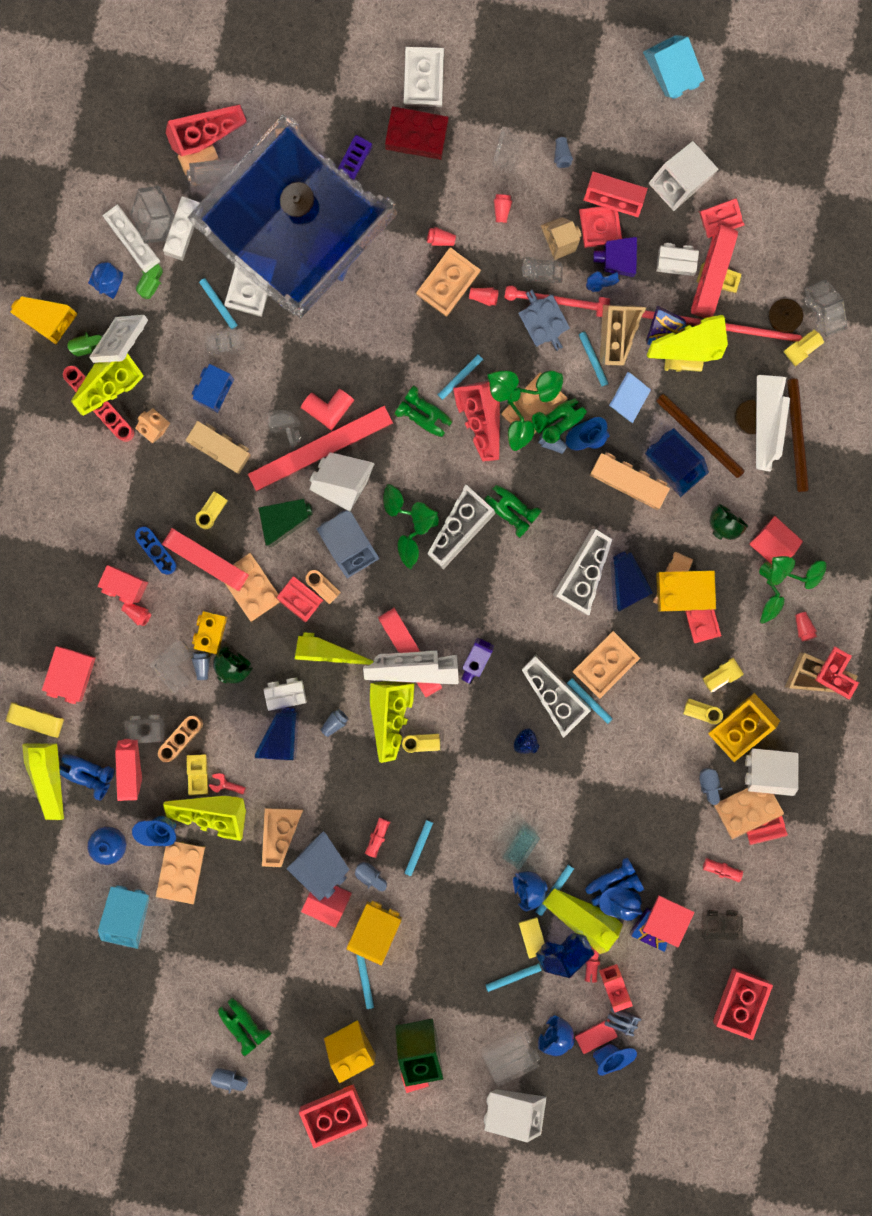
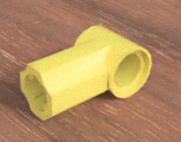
(799, 350)
(680, 365)
(212, 509)
(726, 673)
(701, 710)
(424, 742)

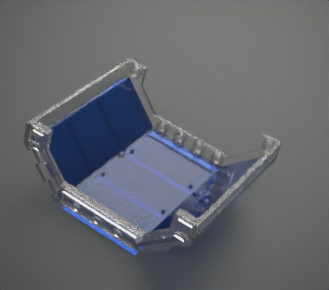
(285, 254)

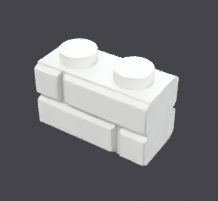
(677, 260)
(285, 695)

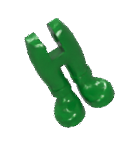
(565, 410)
(432, 411)
(511, 500)
(242, 1016)

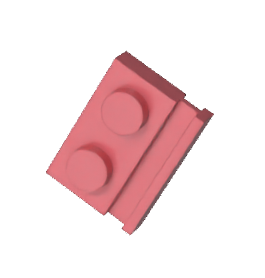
(725, 213)
(299, 599)
(703, 625)
(767, 831)

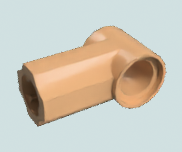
(207, 154)
(323, 587)

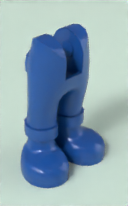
(77, 776)
(604, 881)

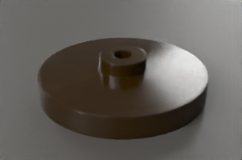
(297, 199)
(785, 315)
(746, 417)

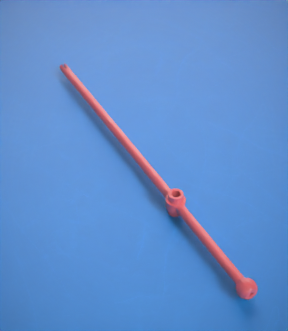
(512, 293)

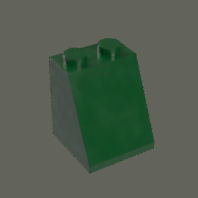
(283, 519)
(418, 1052)

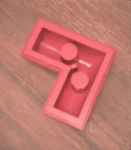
(329, 413)
(832, 674)

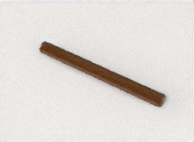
(797, 435)
(700, 436)

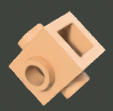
(152, 425)

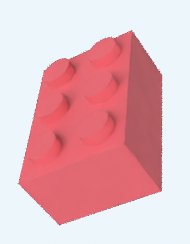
(742, 1003)
(333, 1116)

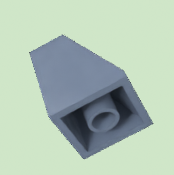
(347, 543)
(319, 867)

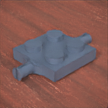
(544, 320)

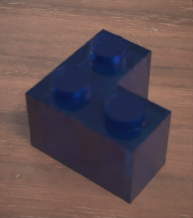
(565, 958)

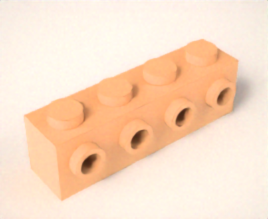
(629, 481)

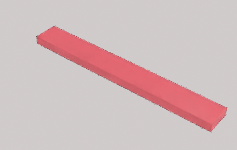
(320, 448)

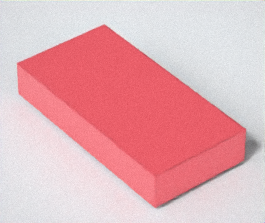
(595, 1037)

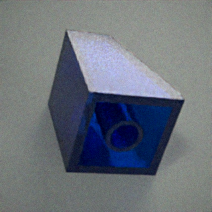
(677, 461)
(627, 581)
(281, 737)

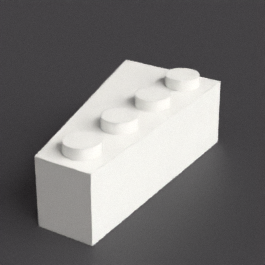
(557, 697)

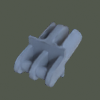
(710, 785)
(370, 876)
(626, 1023)
(228, 1080)

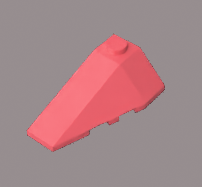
(199, 131)
(482, 417)

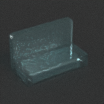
(521, 847)

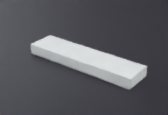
(131, 238)

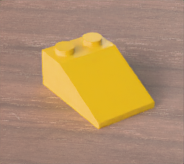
(686, 590)
(744, 727)

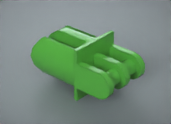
(149, 282)
(84, 344)

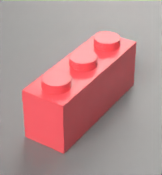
(615, 194)

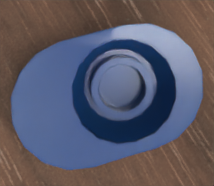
(106, 279)
(588, 434)
(155, 832)
(620, 903)
(613, 1059)

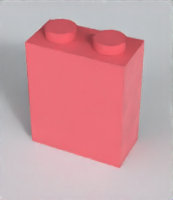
(68, 674)

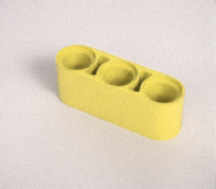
(34, 720)

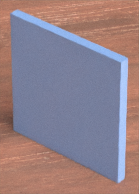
(630, 397)

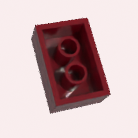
(416, 133)

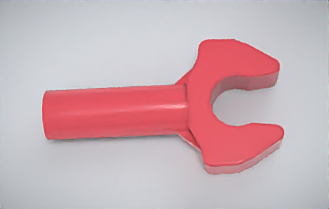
(224, 784)

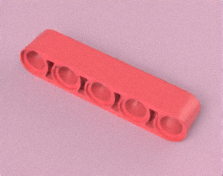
(714, 271)
(105, 410)
(205, 559)
(404, 643)

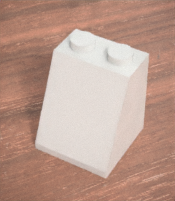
(683, 175)
(341, 479)
(515, 1114)

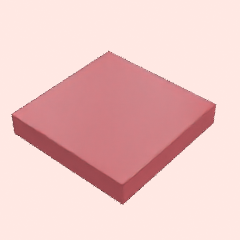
(599, 226)
(668, 921)

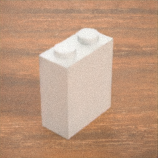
(772, 772)

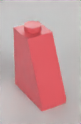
(128, 770)

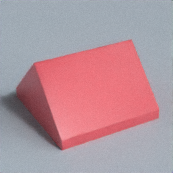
(776, 540)
(328, 909)

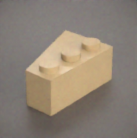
(561, 236)
(618, 331)
(218, 446)

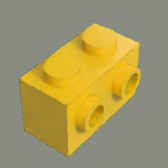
(209, 632)

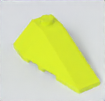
(695, 343)
(105, 383)
(317, 649)
(388, 709)
(44, 772)
(218, 813)
(585, 919)

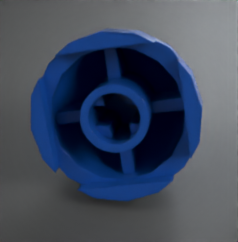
(106, 845)
(532, 892)
(557, 1039)

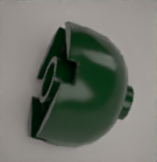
(726, 524)
(231, 667)

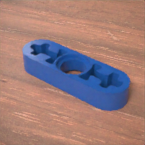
(143, 542)

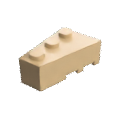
(805, 672)

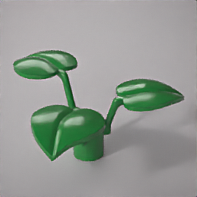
(504, 387)
(423, 520)
(777, 572)

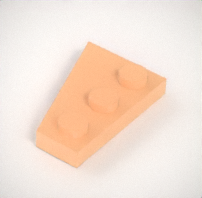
(278, 833)

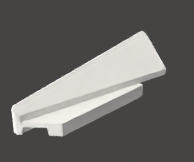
(770, 420)
(413, 667)

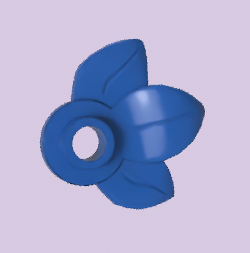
(597, 281)

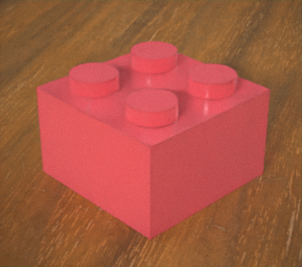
(122, 584)

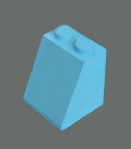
(674, 65)
(123, 917)

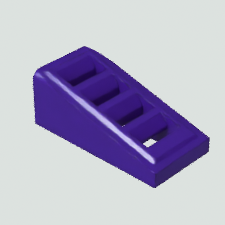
(356, 140)

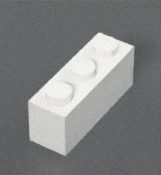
(180, 230)

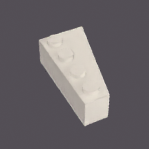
(462, 524)
(584, 573)

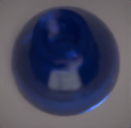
(526, 742)

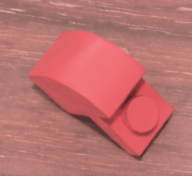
(615, 988)

